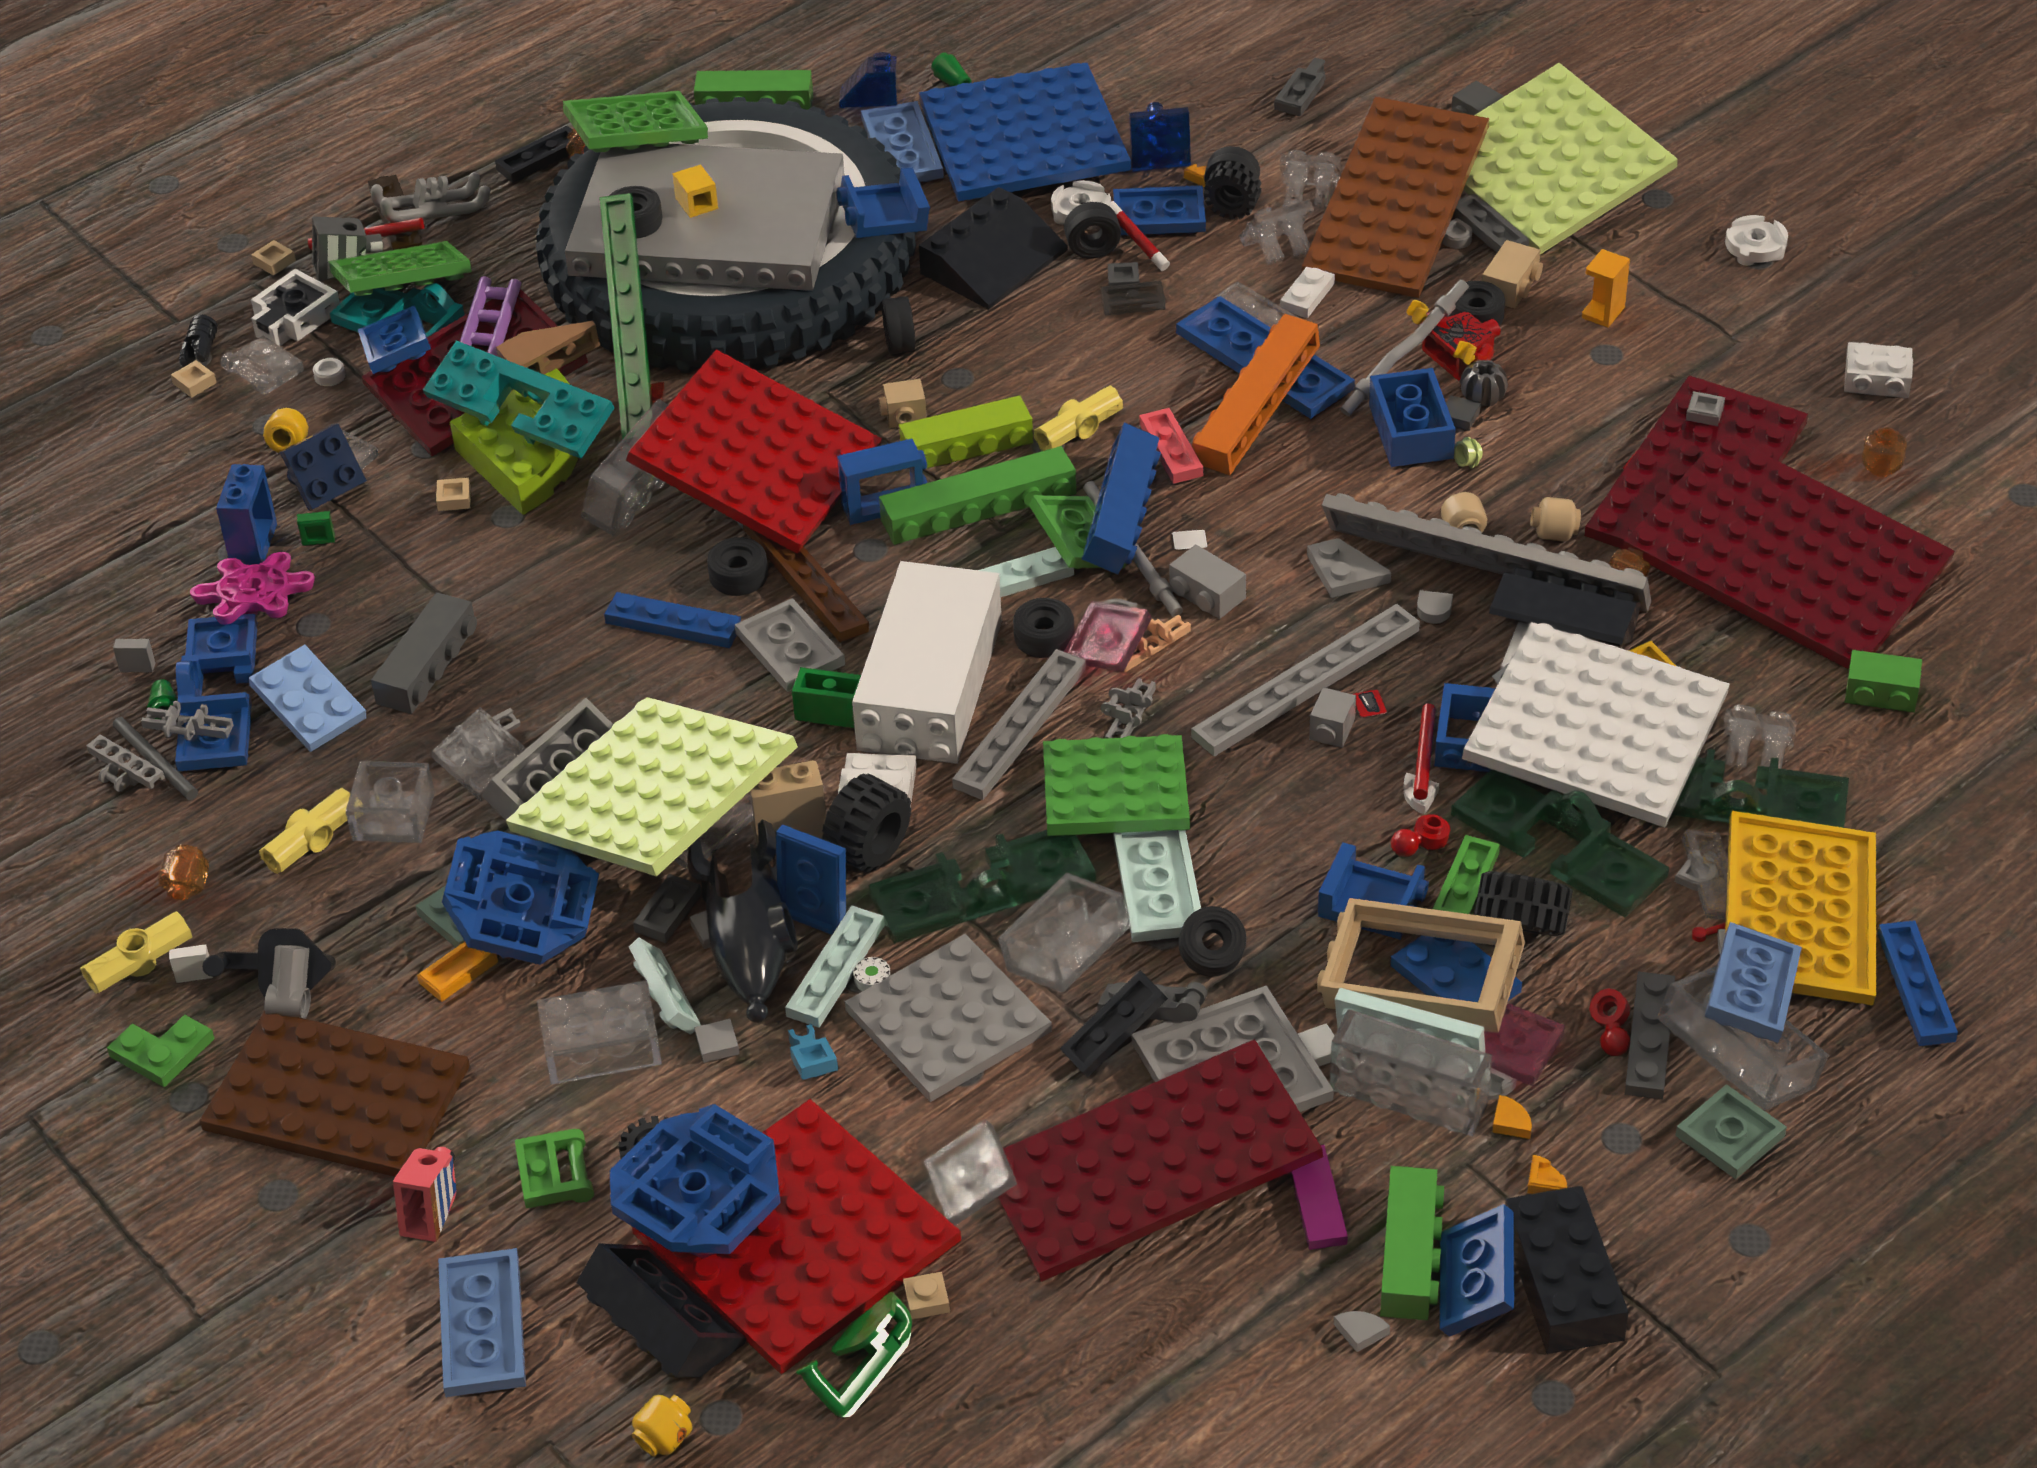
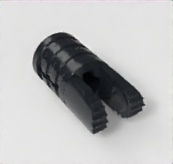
(198, 340)

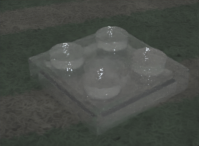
(477, 752)
(970, 1172)

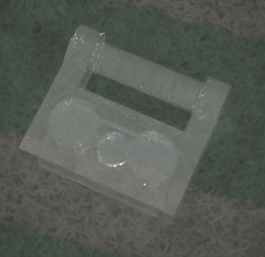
(267, 358)

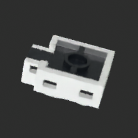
(292, 307)

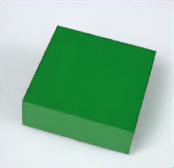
(315, 528)

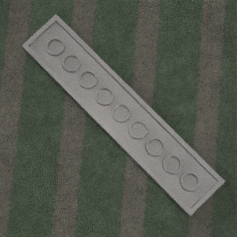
(1474, 549)

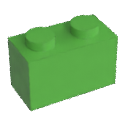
(1883, 681)

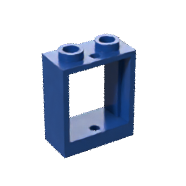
(872, 463)
(247, 514)
(1459, 703)

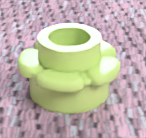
(1468, 452)

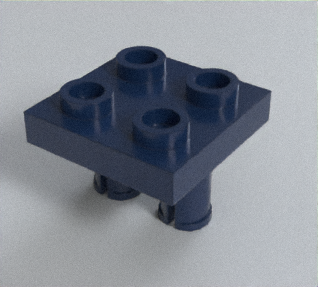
(322, 466)

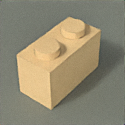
(1514, 271)

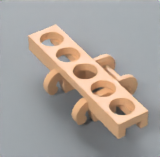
(1158, 629)

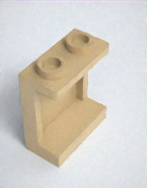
(792, 798)

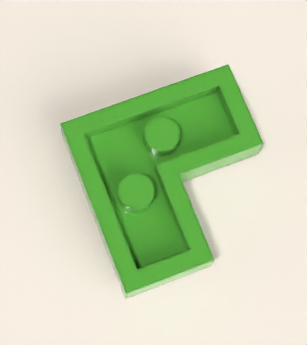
(161, 1057)

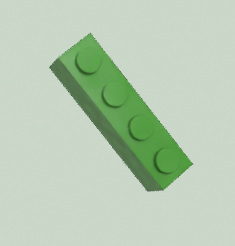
(754, 85)
(1409, 1243)

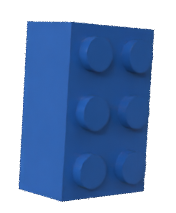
(1412, 417)

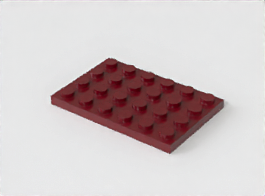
(403, 386)

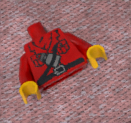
(1456, 339)

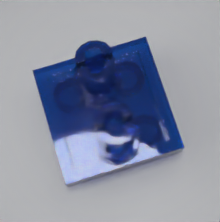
(1159, 138)

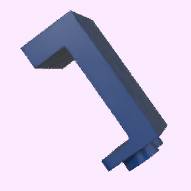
(885, 207)
(1367, 882)

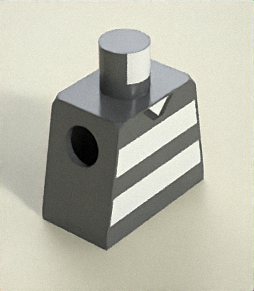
(339, 239)

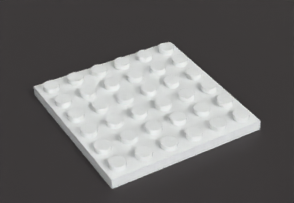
(1597, 722)

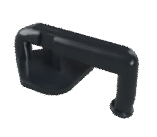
(318, 963)

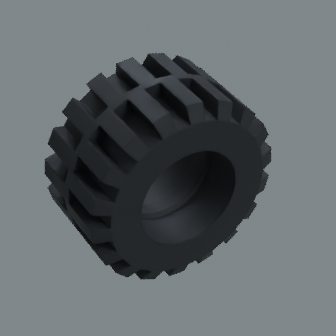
(868, 821)
(1534, 901)

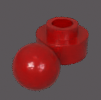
(1429, 832)
(1614, 1040)

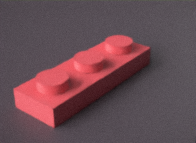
(1176, 451)

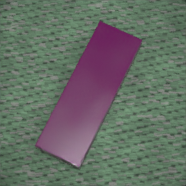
(1319, 1204)

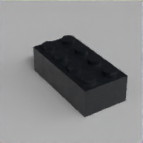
(1566, 1271)

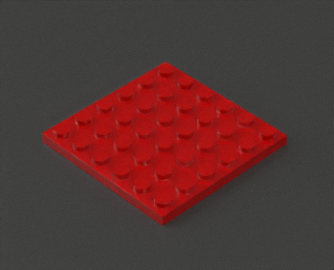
(751, 450)
(826, 1251)

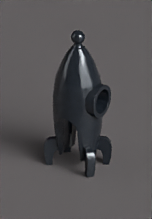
(750, 929)

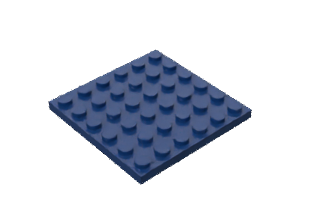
(1024, 131)

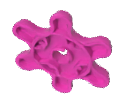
(252, 588)

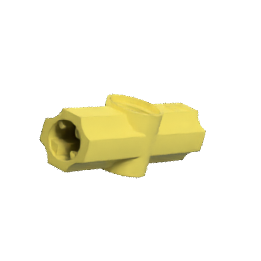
(1078, 419)
(306, 832)
(136, 952)

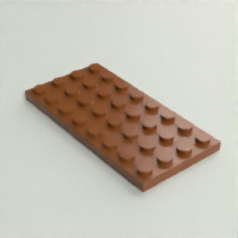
(1396, 196)

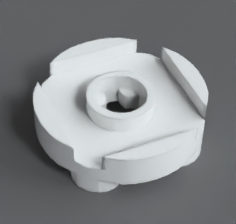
(1082, 191)
(1769, 244)

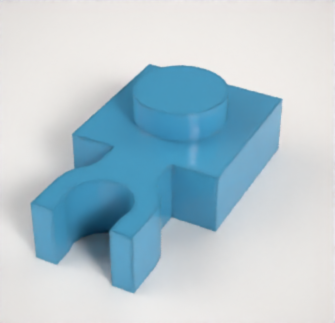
(810, 1055)

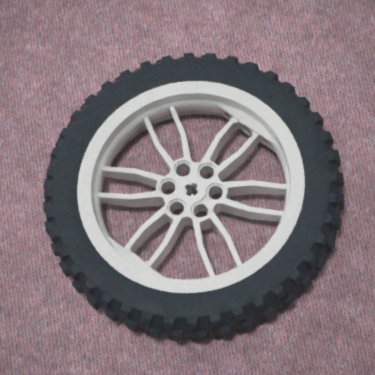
(744, 322)

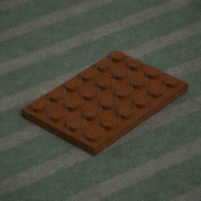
(335, 1093)

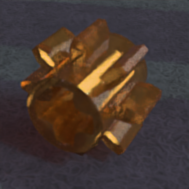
(1630, 559)

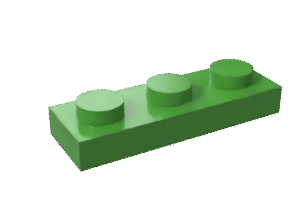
(1463, 880)

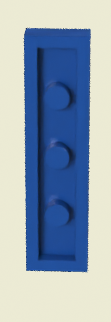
(672, 619)
(1917, 983)

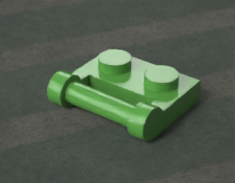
(541, 1172)

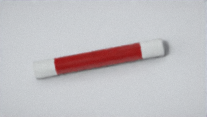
(1139, 238)

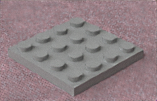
(948, 1017)
(1228, 1024)

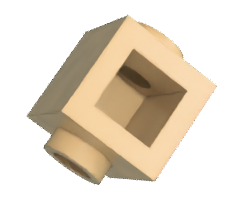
(903, 402)

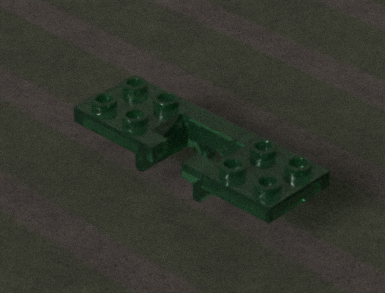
(1788, 796)
(1598, 866)
(934, 899)

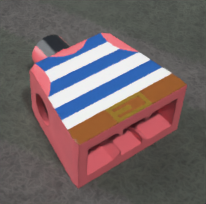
(425, 1193)

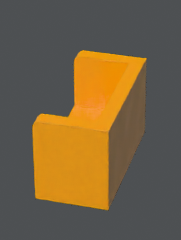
(1609, 287)

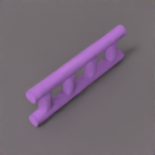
(501, 318)

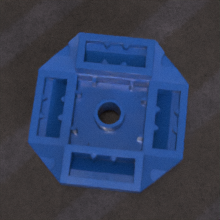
(518, 896)
(697, 1182)

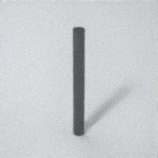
(155, 758)

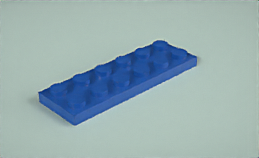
(1232, 339)

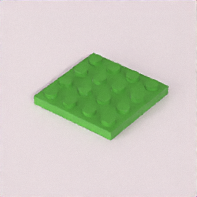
(635, 121)
(400, 266)
(1115, 785)

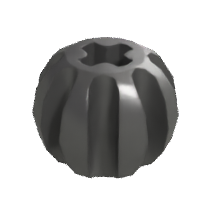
(1484, 382)

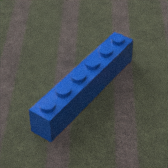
(1122, 499)

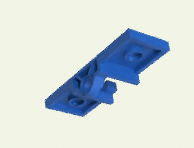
(216, 649)

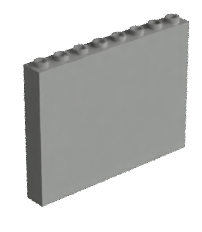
(763, 235)

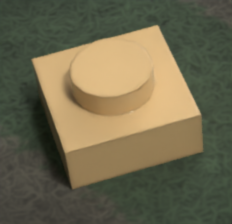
(273, 257)
(193, 378)
(453, 494)
(926, 1295)

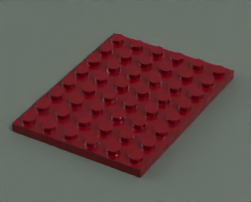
(1789, 551)

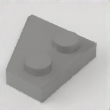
(1345, 568)

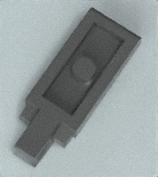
(1301, 88)

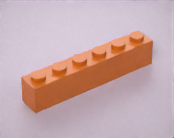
(1256, 394)

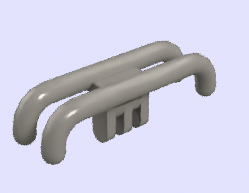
(431, 199)

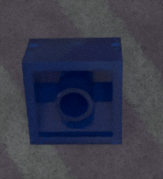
(872, 83)

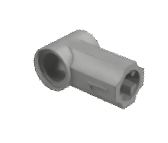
(288, 989)

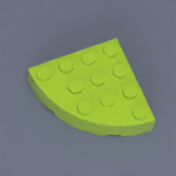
(505, 459)

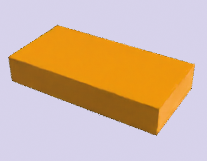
(455, 970)

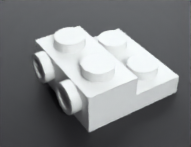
(1878, 370)
(893, 769)

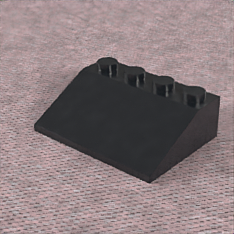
(990, 249)

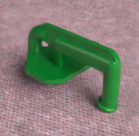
(883, 1352)

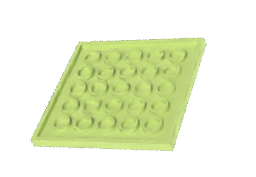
(1561, 158)
(651, 785)

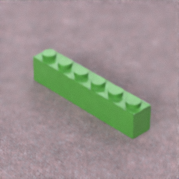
(976, 495)

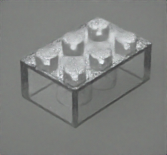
(1064, 932)
(599, 1032)

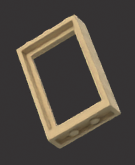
(1503, 933)

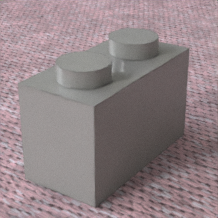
(1207, 581)

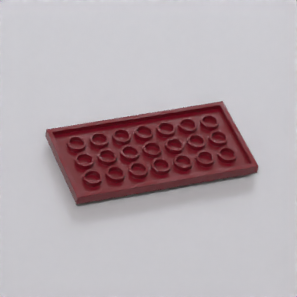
(1679, 443)
(1153, 1159)

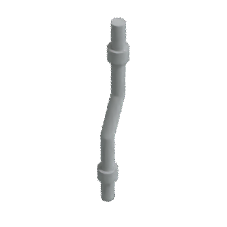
(1442, 308)
(1158, 586)

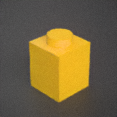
(695, 191)

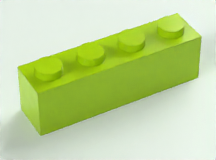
(971, 431)

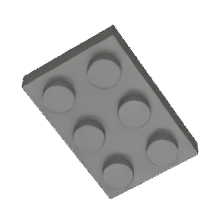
(786, 640)

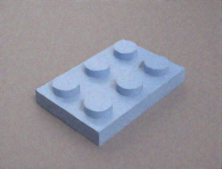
(307, 698)

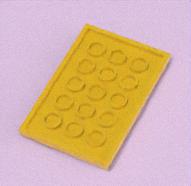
(1810, 890)

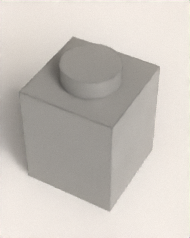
(1332, 717)

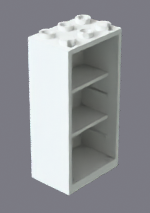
(927, 662)

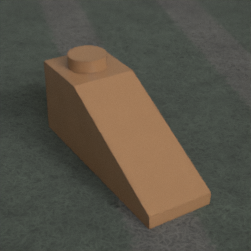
(550, 347)

